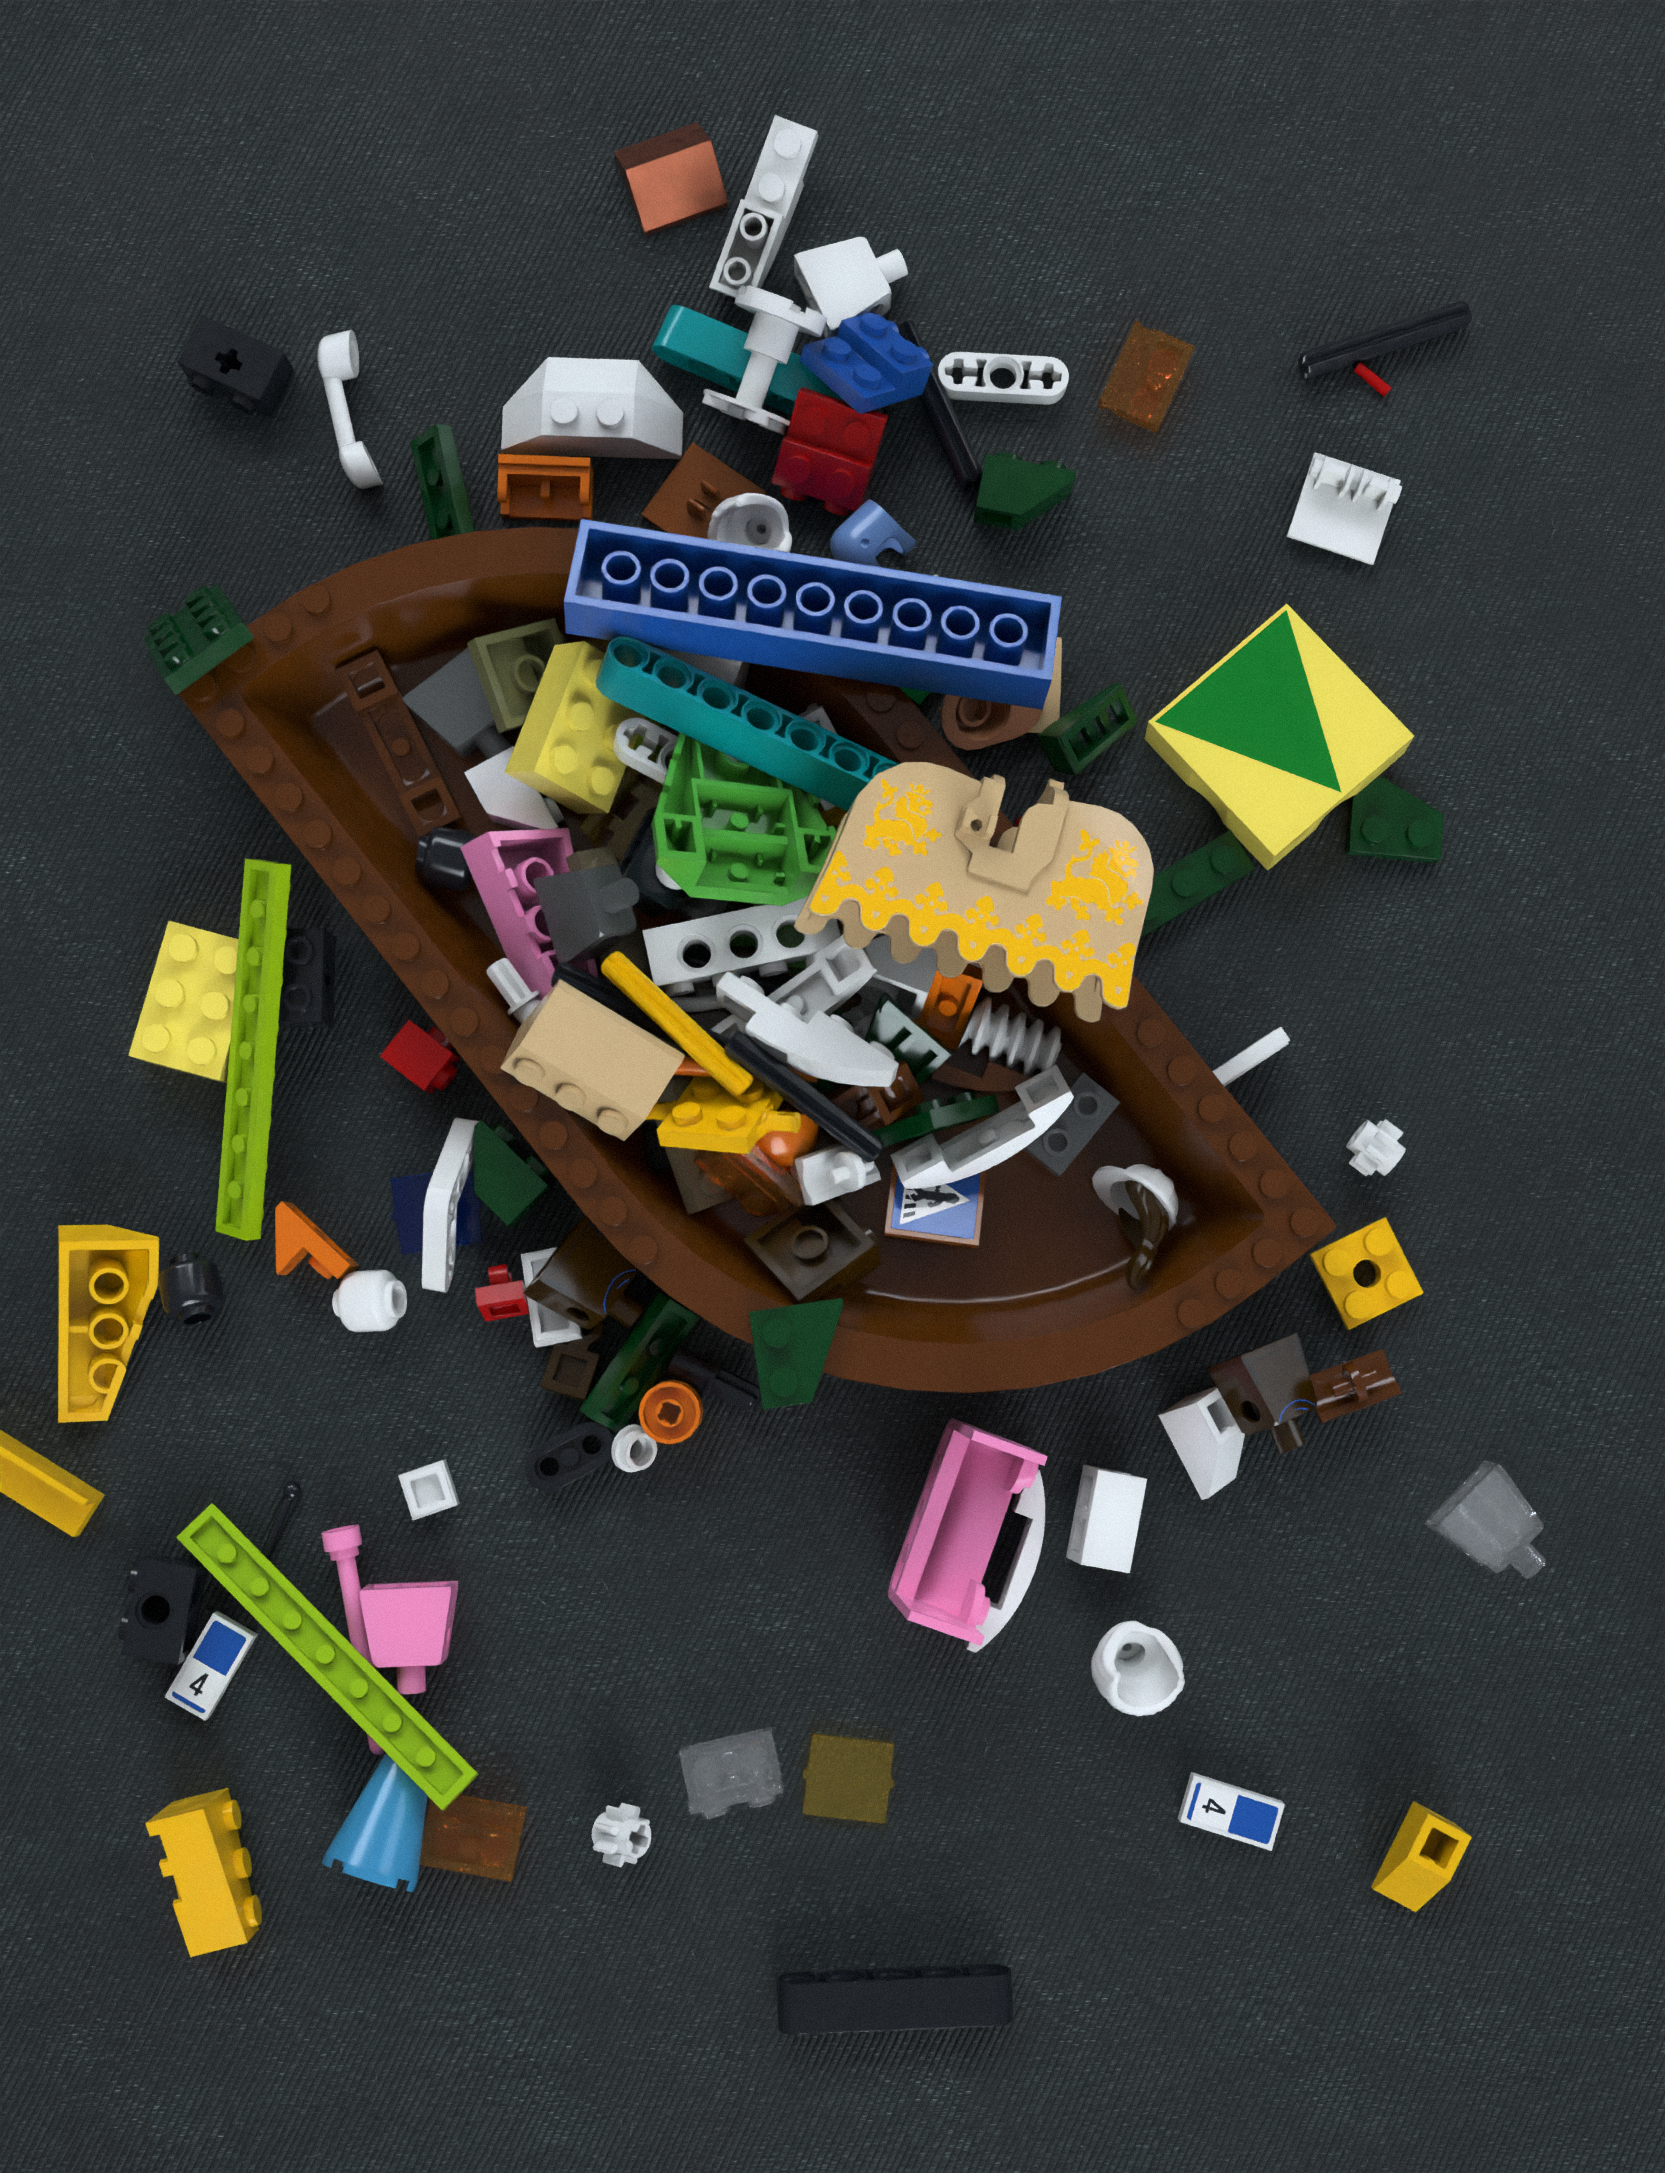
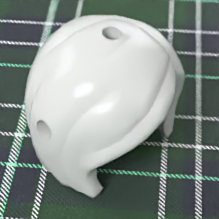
(740, 518)
(1144, 1681)

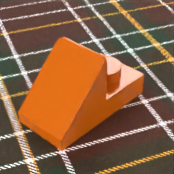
(951, 1004)
(299, 1236)

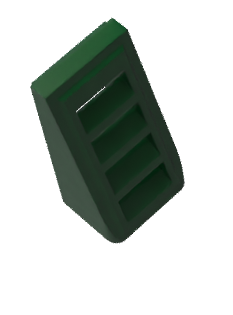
(1061, 739)

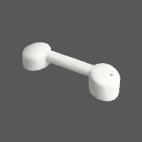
(340, 362)

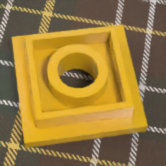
(1393, 1279)

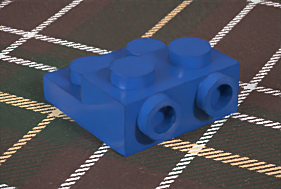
(869, 363)

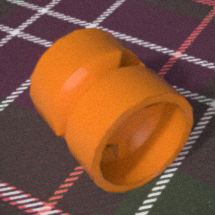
(671, 1411)

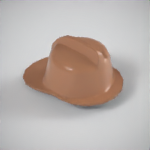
(982, 723)

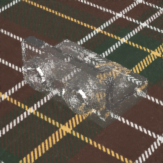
(732, 1772)

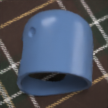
(868, 534)

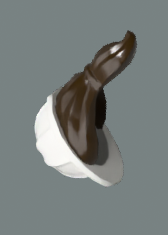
(1145, 1209)

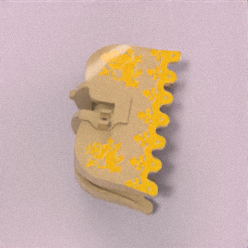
(1045, 904)

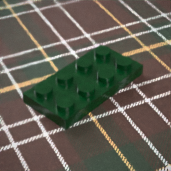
(196, 637)

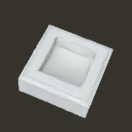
(429, 1489)

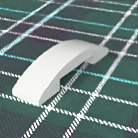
(821, 986)
(989, 1142)
(1029, 1503)

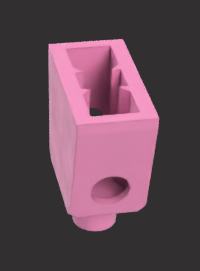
(409, 1627)

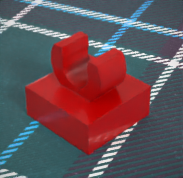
(502, 1297)

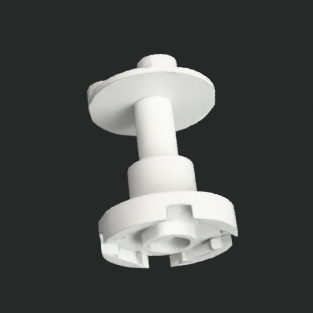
(771, 343)

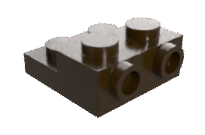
(815, 1249)

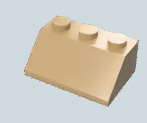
(591, 1060)

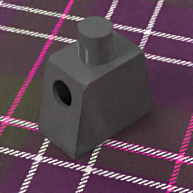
(457, 709)
(587, 911)

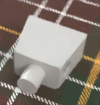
(847, 280)

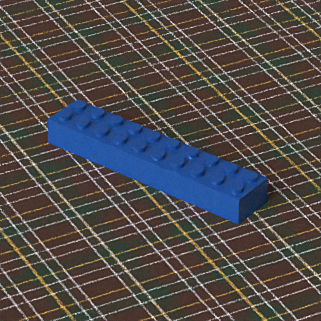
(812, 614)

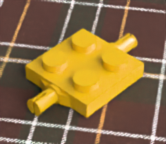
(717, 1121)

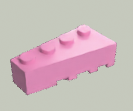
(504, 875)

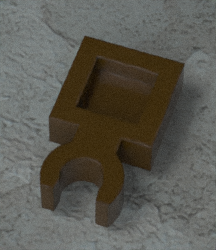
(574, 1366)

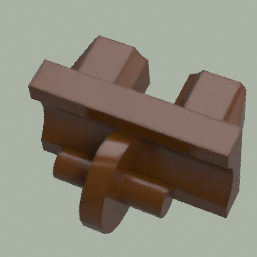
(1353, 1386)

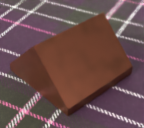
(672, 178)

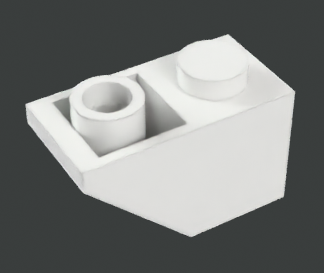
(508, 799)
(1205, 1439)

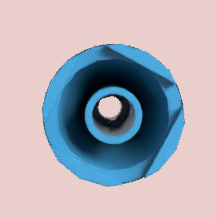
(383, 1830)

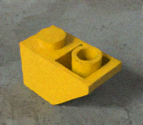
(1421, 1858)

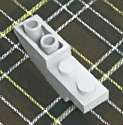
(767, 208)
(819, 1049)

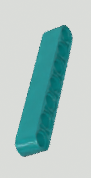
(736, 722)

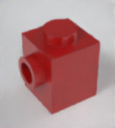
(422, 1057)

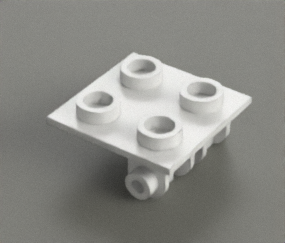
(1344, 508)

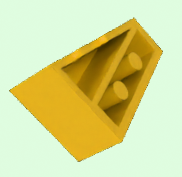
(208, 1871)

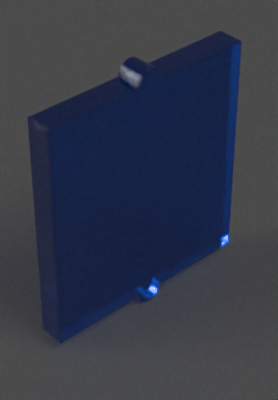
(409, 1201)

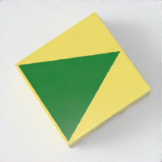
(1277, 736)

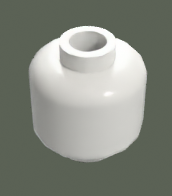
(370, 1300)

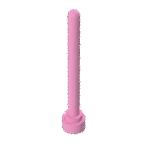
(343, 1548)

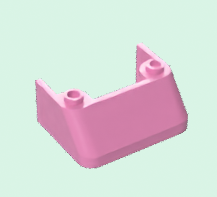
(958, 1527)

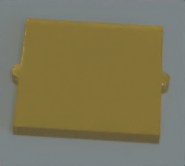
(848, 1778)

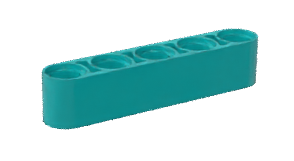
(718, 355)

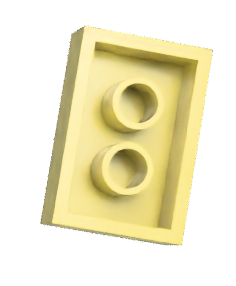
(571, 733)
(189, 1004)

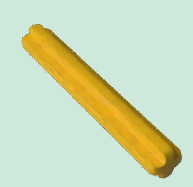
(676, 1023)

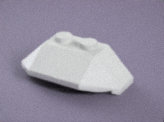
(592, 412)

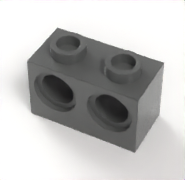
(1074, 1127)

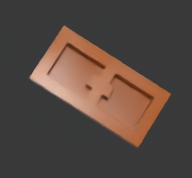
(545, 487)

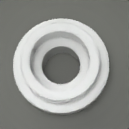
(642, 1453)

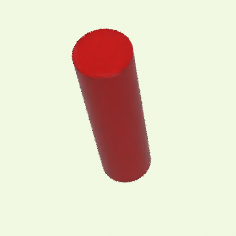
(1372, 379)

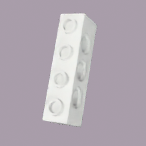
(668, 943)

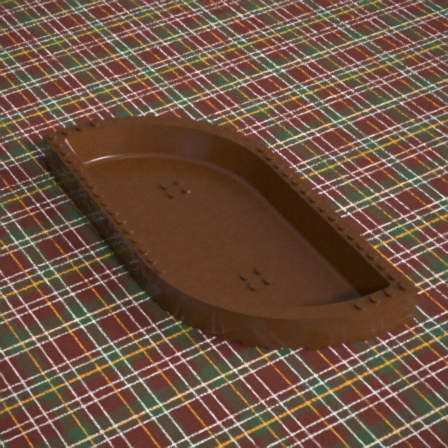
(1048, 1277)

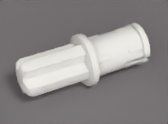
(513, 989)

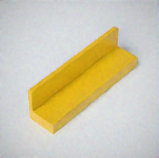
(45, 1487)

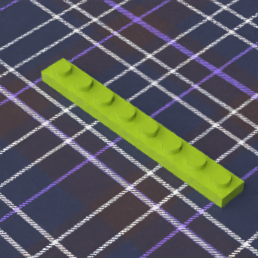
(253, 1048)
(328, 1657)

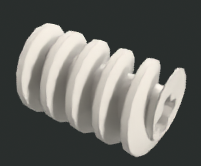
(1012, 1038)

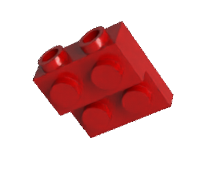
(828, 452)

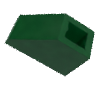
(1018, 490)
(503, 1176)

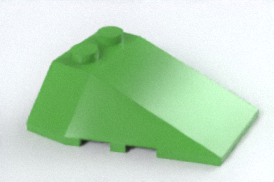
(736, 829)

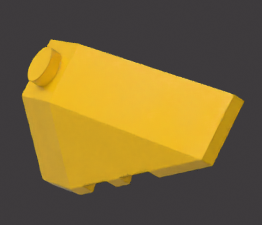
(102, 1301)

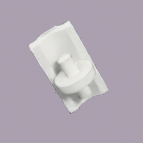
(832, 1173)

